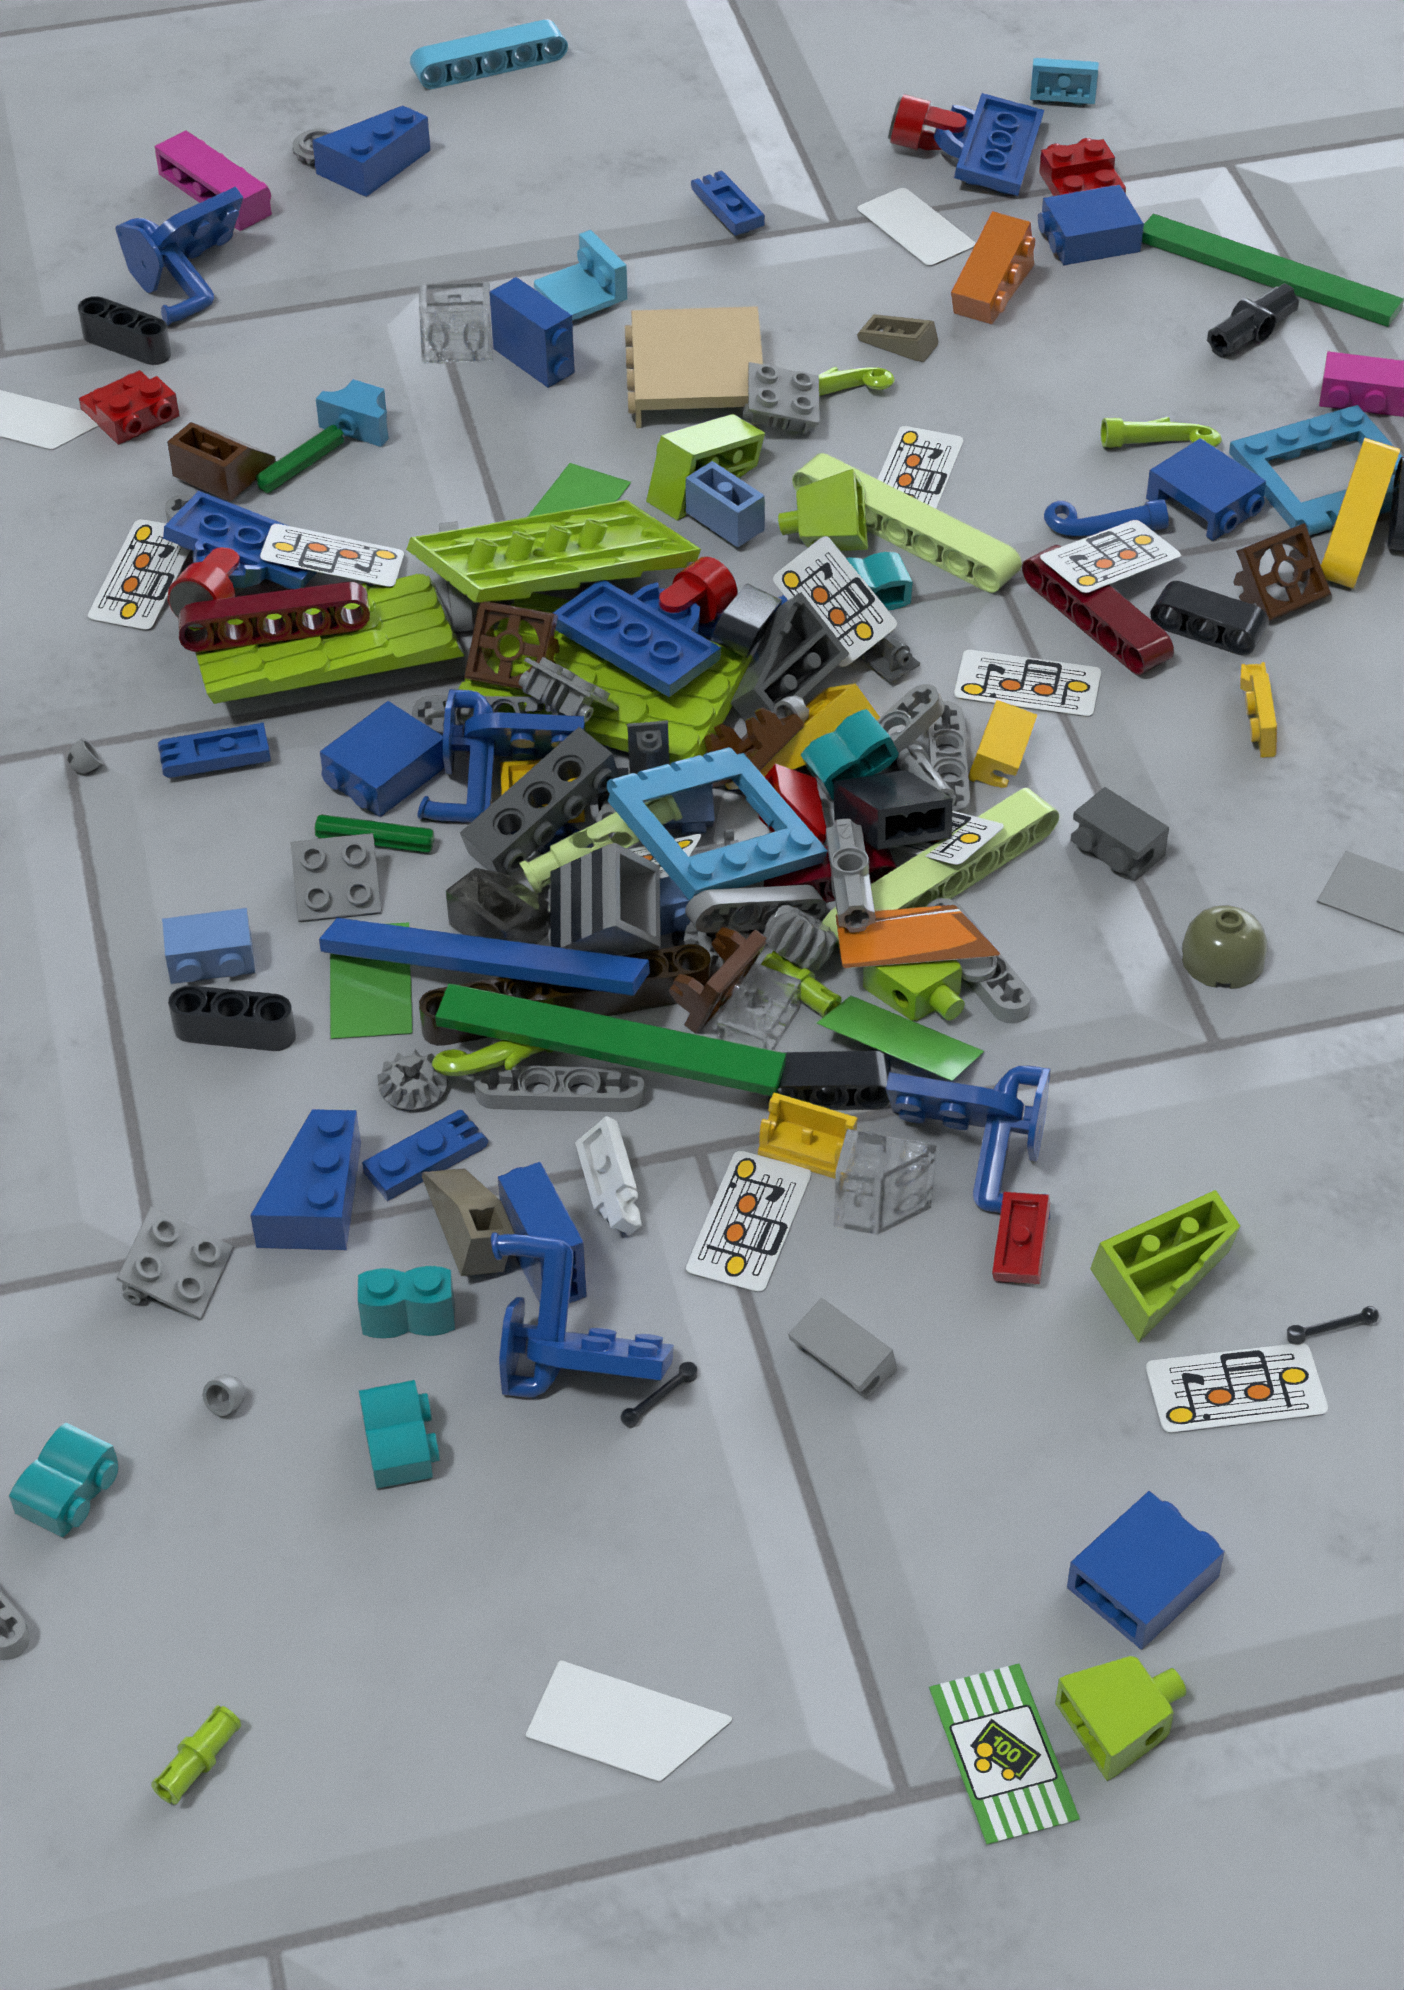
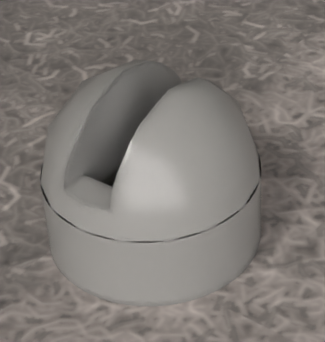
(793, 702)
(83, 756)
(217, 1392)

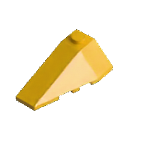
(825, 715)

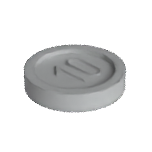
(978, 968)

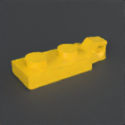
(1259, 701)

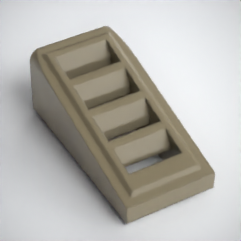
(901, 336)

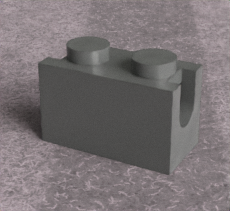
(1120, 834)

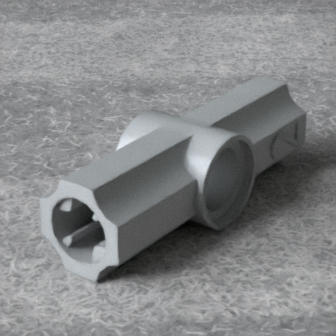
(850, 875)

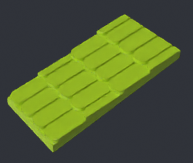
(553, 551)
(403, 631)
(689, 711)

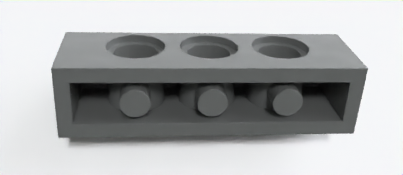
(545, 783)

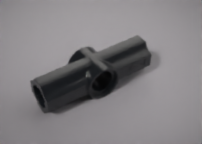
(1252, 320)

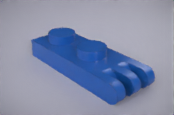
(728, 203)
(214, 750)
(425, 1151)

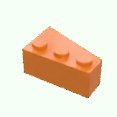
(994, 268)

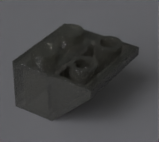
(497, 908)

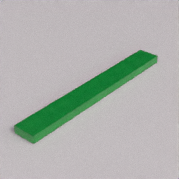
(1271, 270)
(611, 1039)

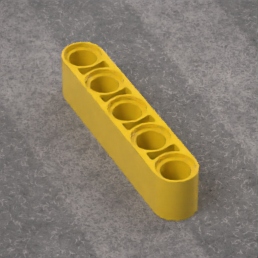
(1359, 512)

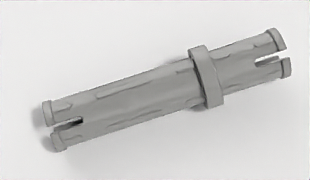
(917, 762)

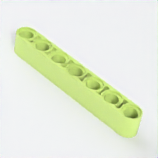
(923, 529)
(923, 879)

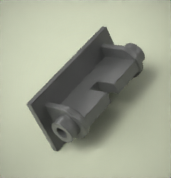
(890, 658)
(647, 745)

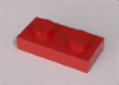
(1021, 1237)

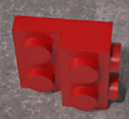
(1078, 167)
(130, 406)

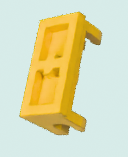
(1002, 744)
(804, 1134)

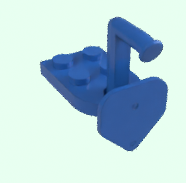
(183, 235)
(488, 735)
(978, 1106)
(550, 1343)

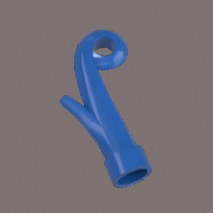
(1152, 514)

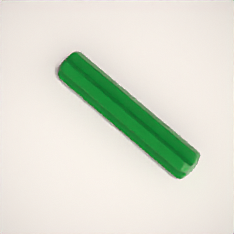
(299, 458)
(384, 834)

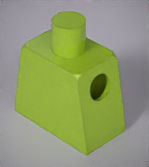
(830, 509)
(918, 987)
(1119, 1710)

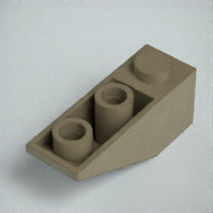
(468, 1219)

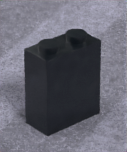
(894, 809)

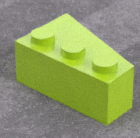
(724, 440)
(1163, 1259)

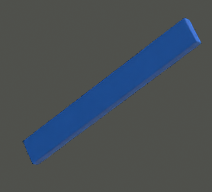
(485, 956)

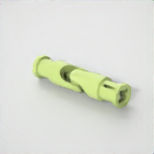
(575, 846)

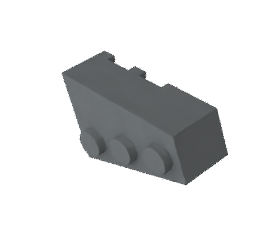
(789, 659)

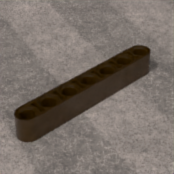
(653, 993)

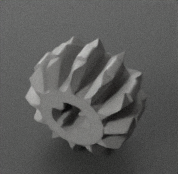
(799, 937)

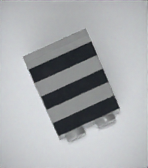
(605, 903)

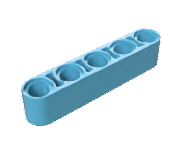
(488, 54)

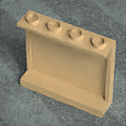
(690, 358)

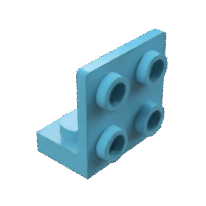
(1064, 81)
(591, 284)

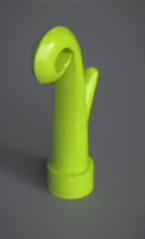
(872, 377)
(1116, 432)
(504, 1053)

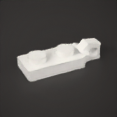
(609, 1175)

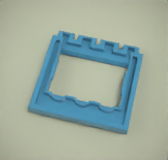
(1287, 443)
(727, 867)

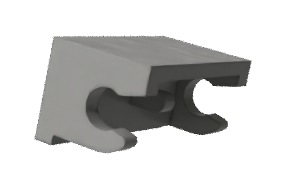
(844, 1347)

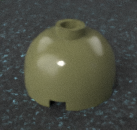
(1225, 947)

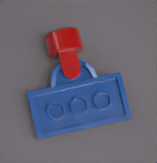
(989, 142)
(226, 552)
(656, 627)

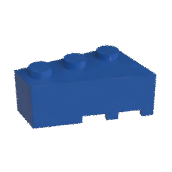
(372, 150)
(313, 1187)

